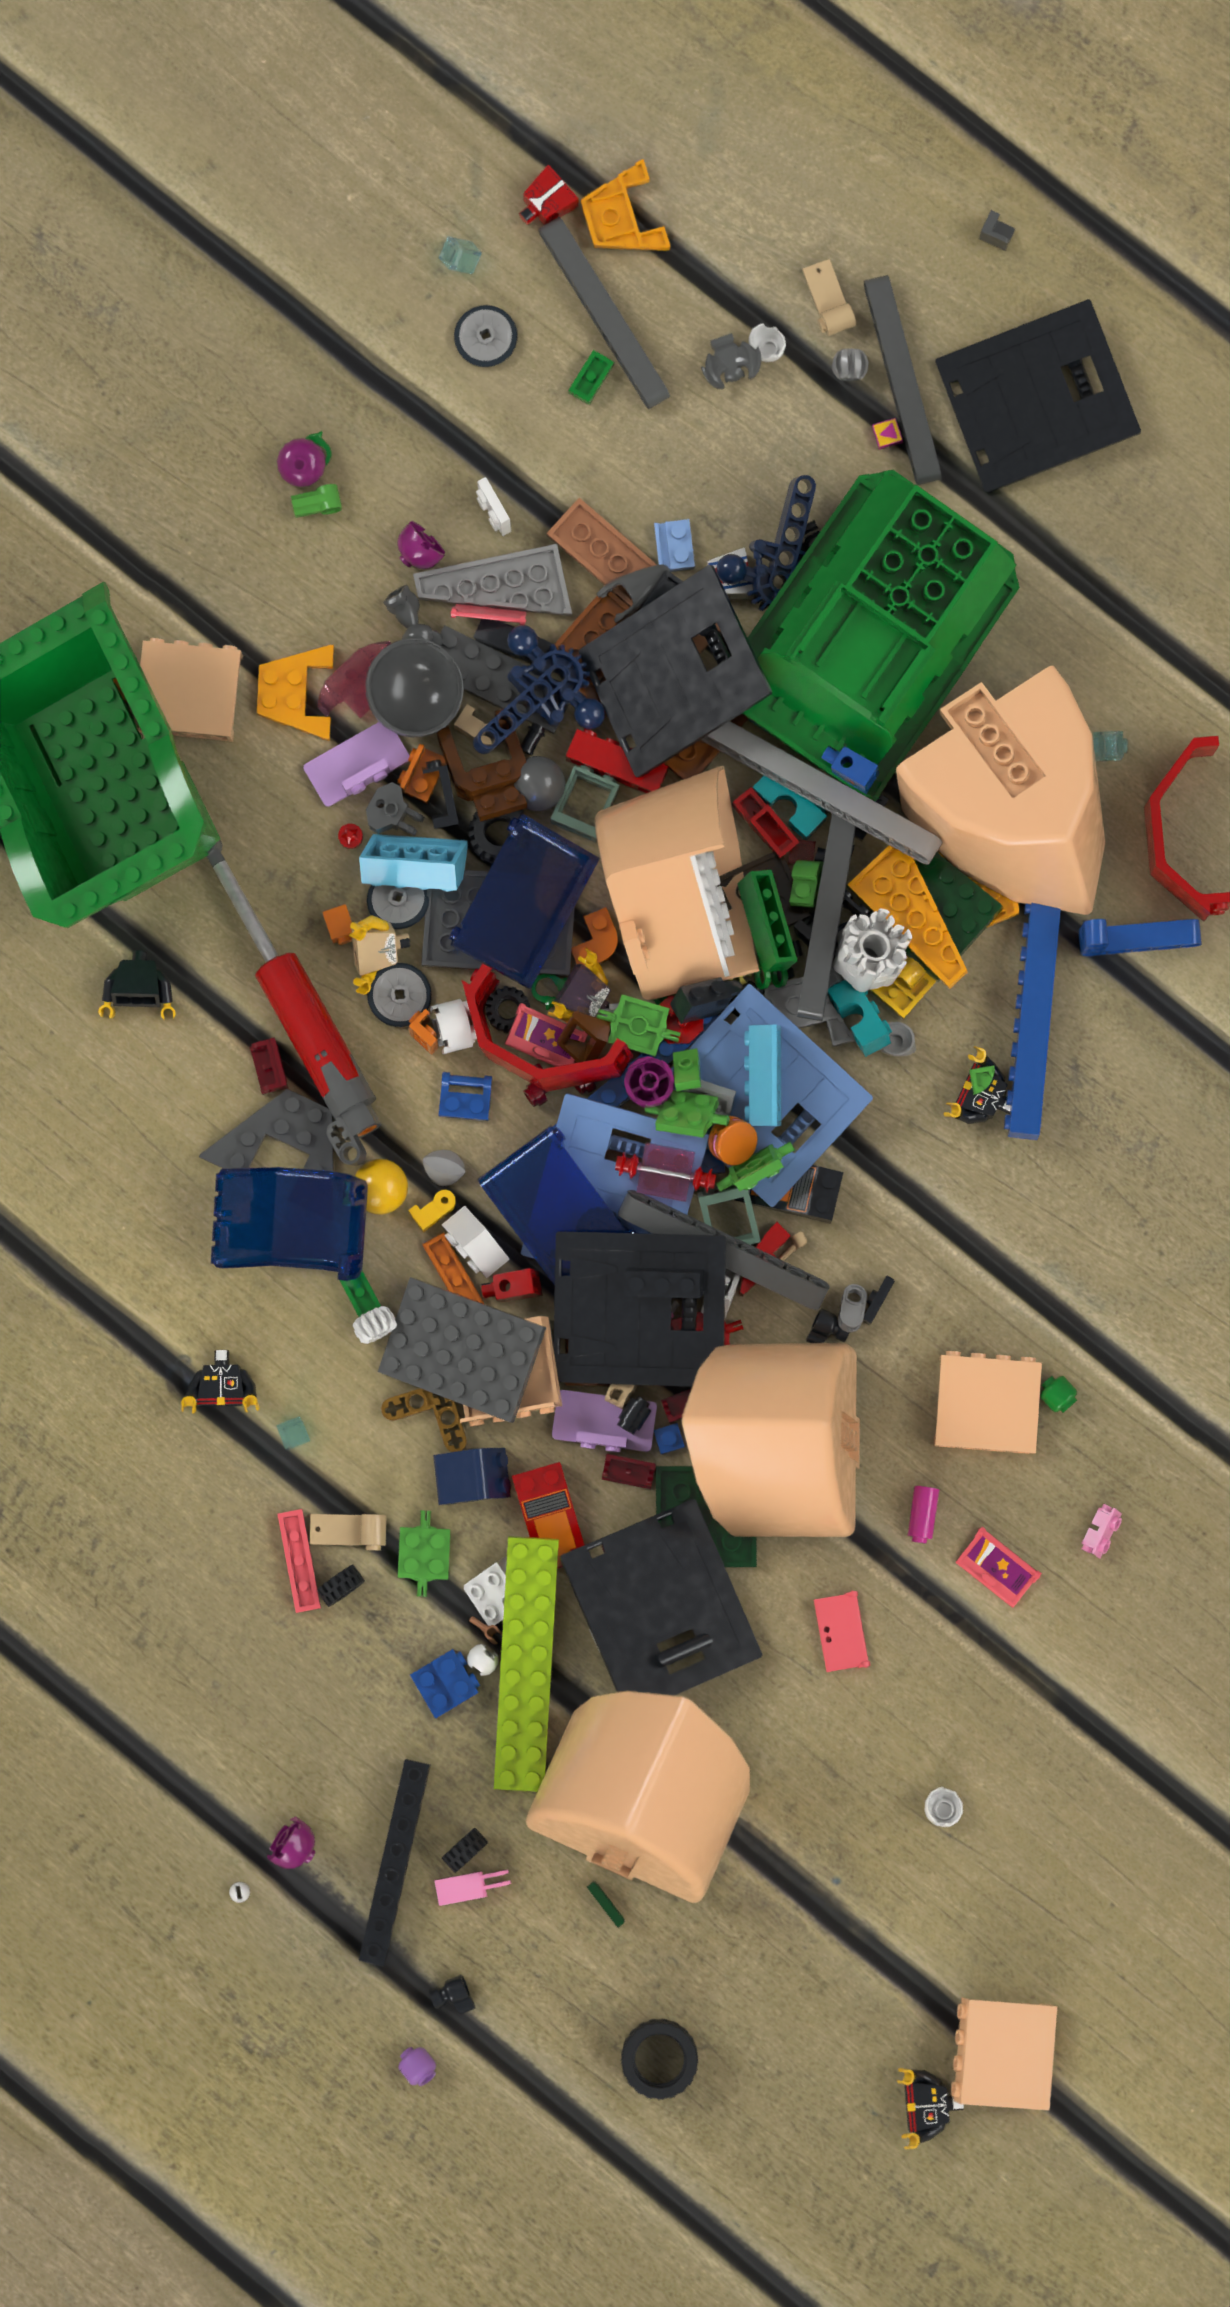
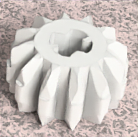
(374, 1324)

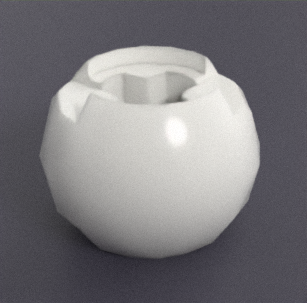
(482, 1659)

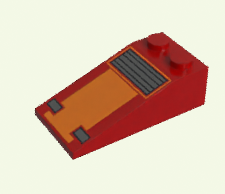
(548, 1507)

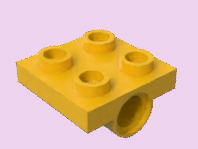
(907, 988)

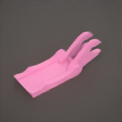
(465, 1887)

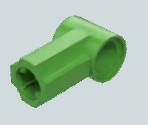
(323, 501)

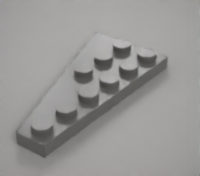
(513, 581)

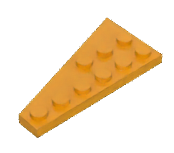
(897, 885)

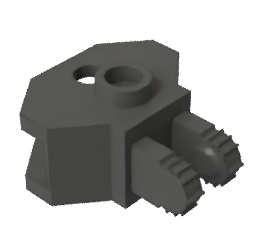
(392, 813)

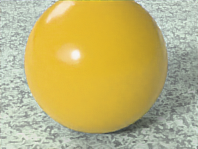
(385, 1184)

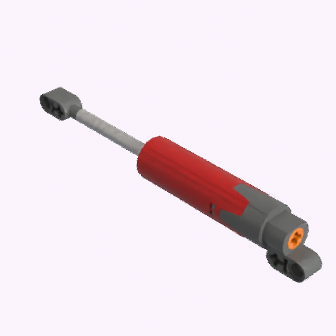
(308, 1028)

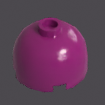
(301, 462)
(418, 547)
(649, 1082)
(293, 1845)

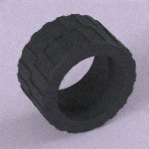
(659, 2090)

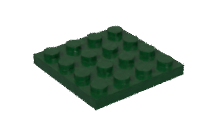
(960, 902)
(679, 1485)

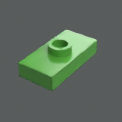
(686, 1069)

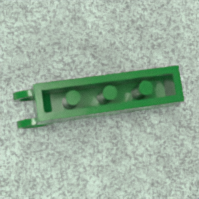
(767, 927)

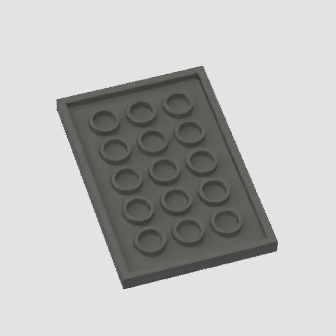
(448, 911)
(462, 1349)

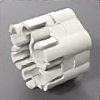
(877, 934)

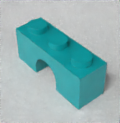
(808, 814)
(871, 1032)

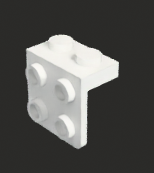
(488, 1592)

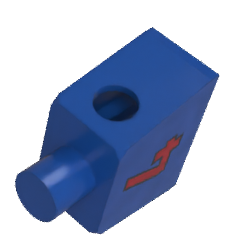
(859, 775)

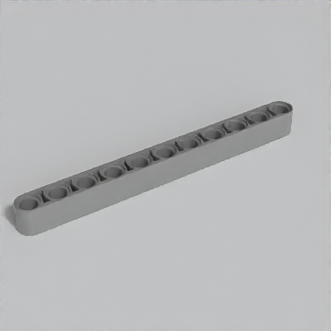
(825, 791)

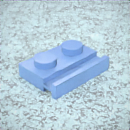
(674, 545)

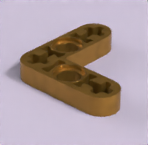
(429, 1403)

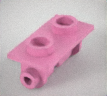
(1100, 1540)

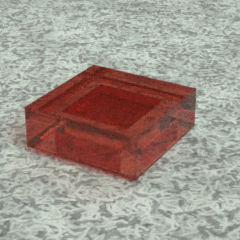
(802, 851)

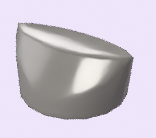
(901, 1039)
(444, 1167)

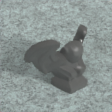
(729, 360)

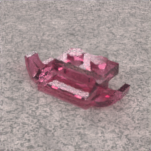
(349, 680)

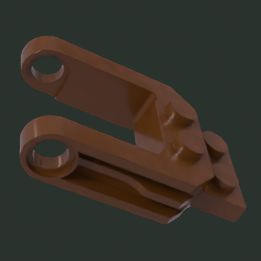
(489, 785)

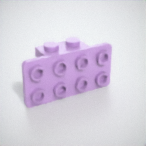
(356, 763)
(593, 1422)

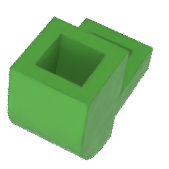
(805, 883)

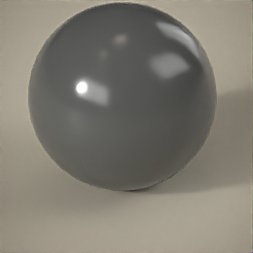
(541, 783)

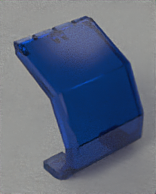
(289, 1219)

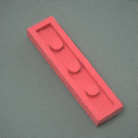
(299, 1560)

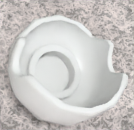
(770, 342)
(943, 1807)

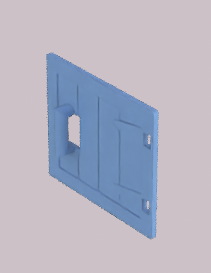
(806, 1079)
(588, 1137)

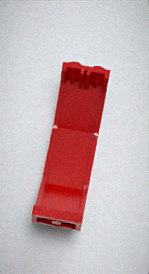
(1198, 903)
(548, 1079)

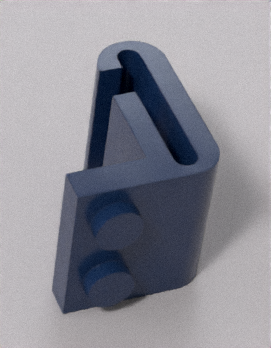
(472, 1475)

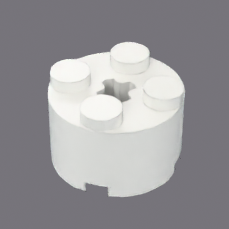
(453, 1026)

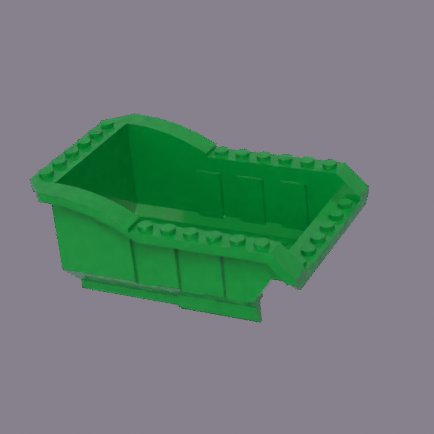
(869, 594)
(82, 795)

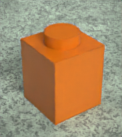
(338, 924)

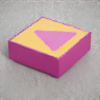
(887, 433)

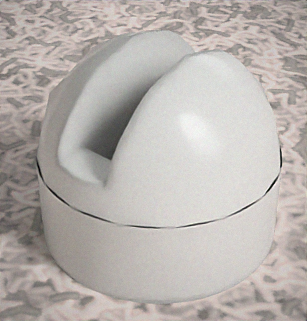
(245, 1892)

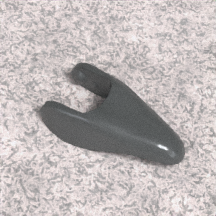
(638, 585)

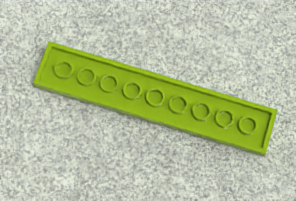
(526, 1663)

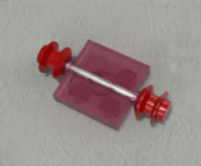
(665, 1172)

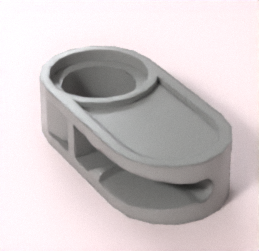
(850, 1312)

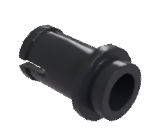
(532, 738)

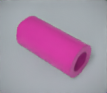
(923, 1514)

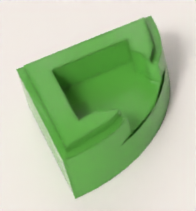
(981, 1078)

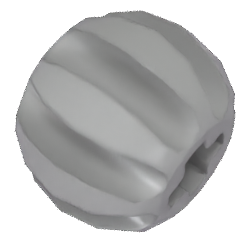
(850, 364)

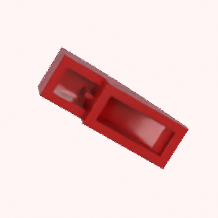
(765, 822)
(770, 1244)

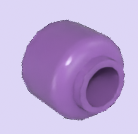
(417, 2066)

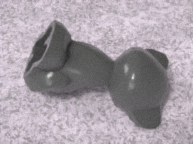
(406, 607)

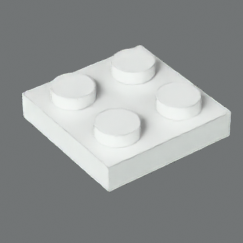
(488, 500)

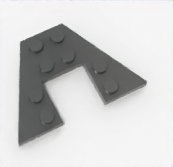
(285, 1118)

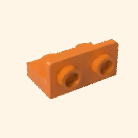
(413, 780)
(422, 1032)

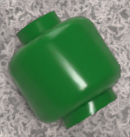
(1058, 1393)

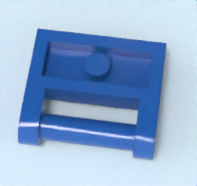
(465, 1104)

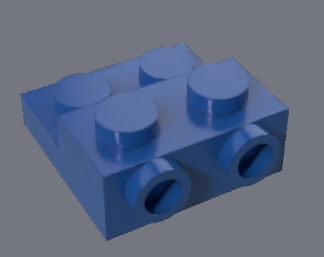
(445, 1682)

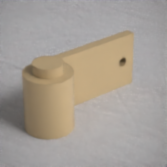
(828, 298)
(360, 1530)

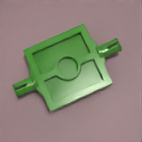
(639, 1025)
(688, 1114)
(760, 1165)
(423, 1553)

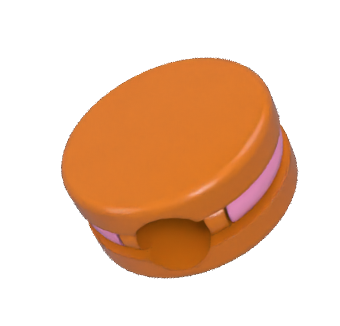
(734, 1142)

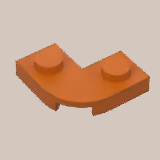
(603, 937)

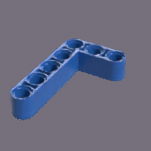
(1100, 939)

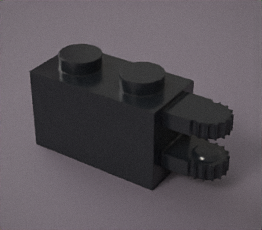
(704, 999)

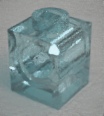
(1109, 745)

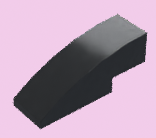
(495, 635)

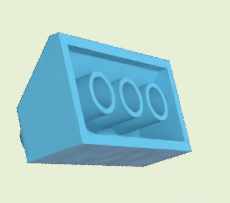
(413, 862)
(764, 1075)

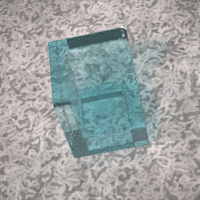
(460, 255)
(293, 1433)

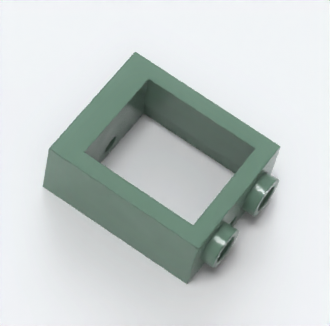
(571, 824)
(715, 1196)

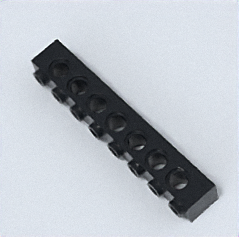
(394, 1862)

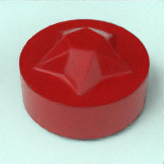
(350, 836)

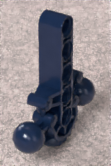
(733, 568)
(524, 642)

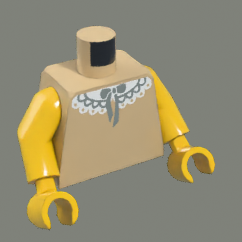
(374, 949)

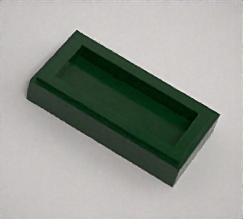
(606, 1903)

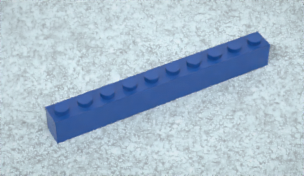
(1033, 1022)

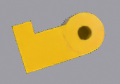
(434, 1211)

